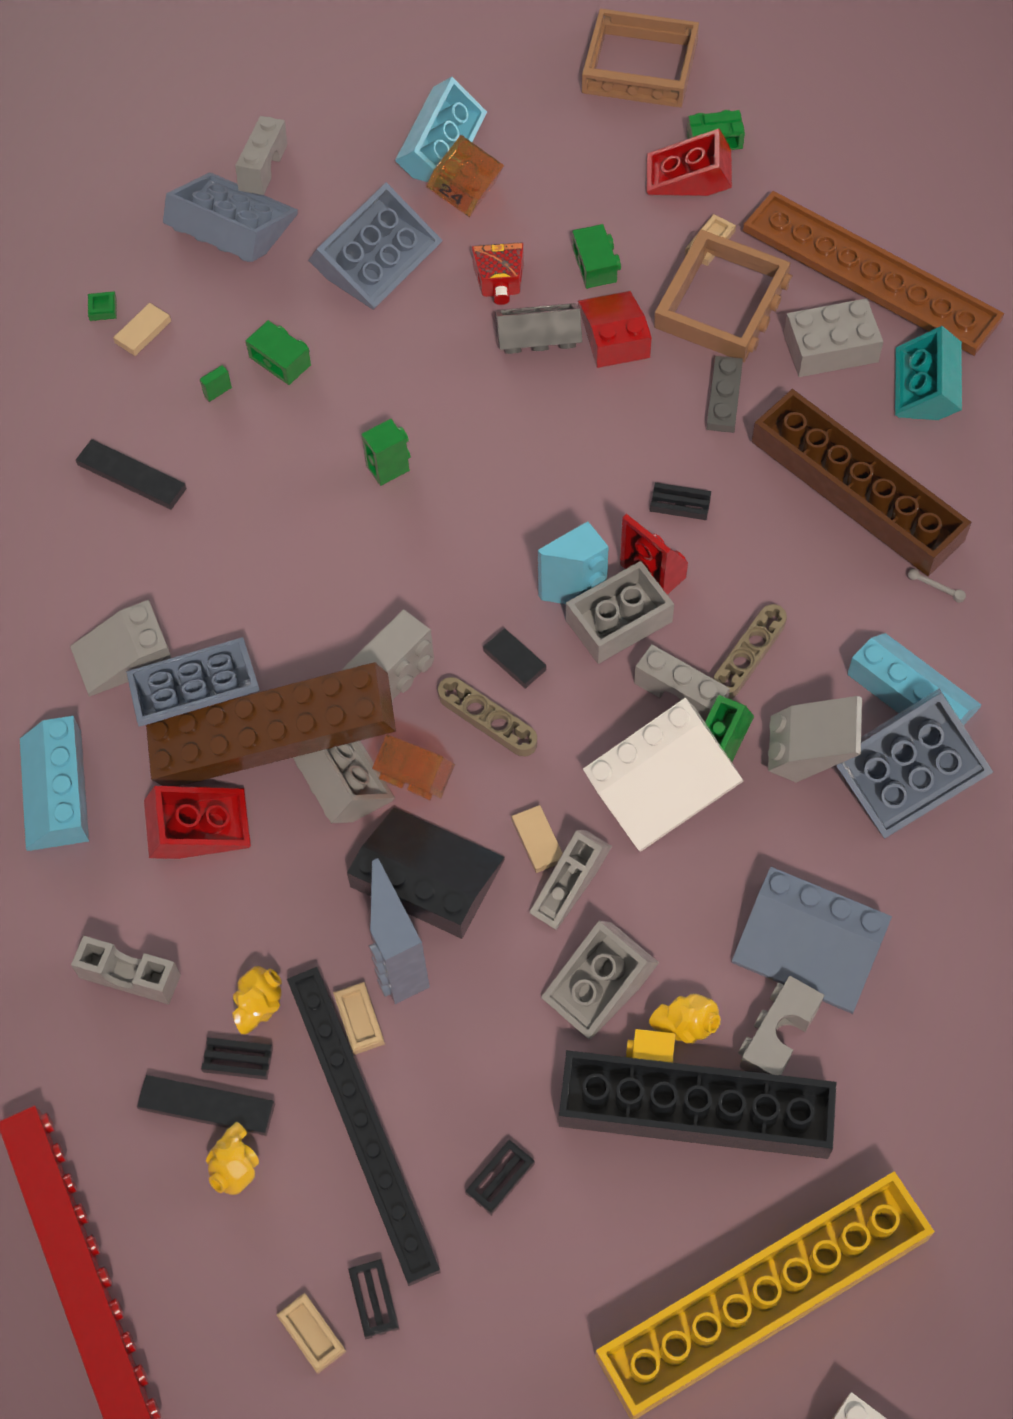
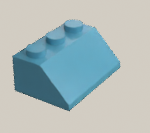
(572, 564)

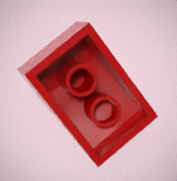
(691, 167)
(616, 329)
(662, 562)
(195, 821)

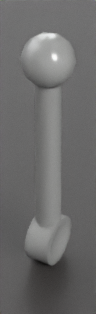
(958, 595)

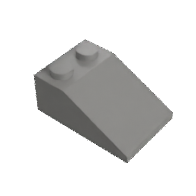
(119, 645)
(814, 737)
(599, 978)

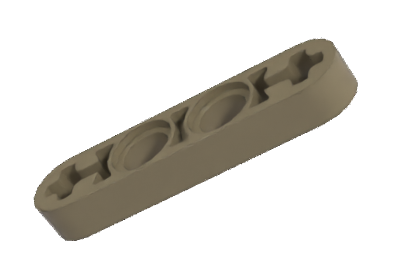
(750, 652)
(487, 716)

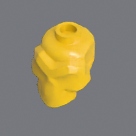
(256, 998)
(688, 1017)
(231, 1162)

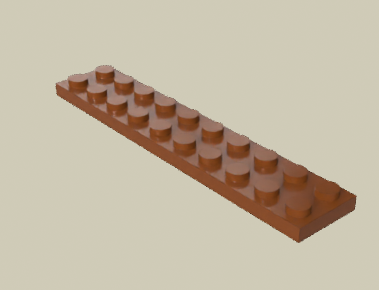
(872, 271)

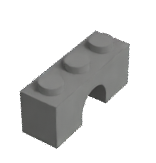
(264, 145)
(663, 672)
(145, 977)
(794, 1006)

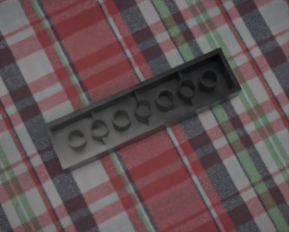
(698, 1104)

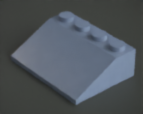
(227, 218)
(375, 248)
(191, 681)
(914, 764)
(812, 937)
(396, 945)

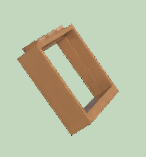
(635, 86)
(706, 335)

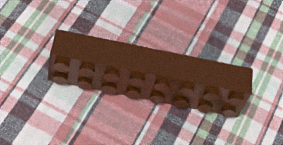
(861, 482)
(271, 726)

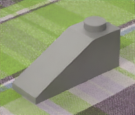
(570, 877)

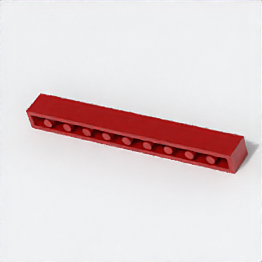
(74, 1268)

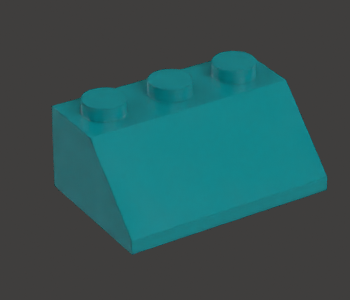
(929, 376)

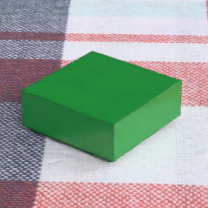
(102, 306)
(215, 383)

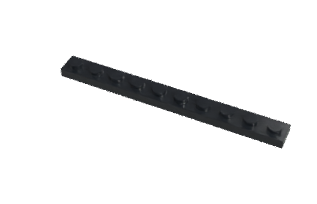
(364, 1128)

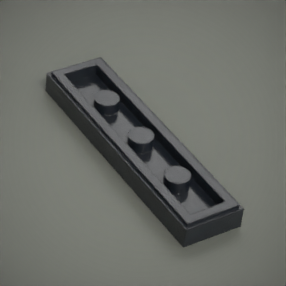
(131, 474)
(205, 1104)

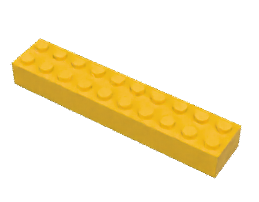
(763, 1295)

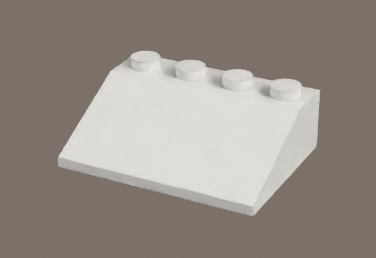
(663, 774)

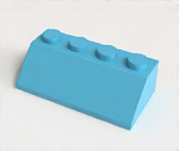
(443, 118)
(903, 678)
(53, 784)

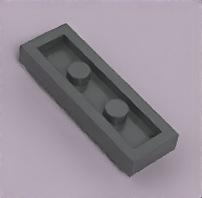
(724, 394)

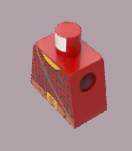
(499, 270)

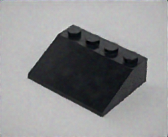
(431, 870)

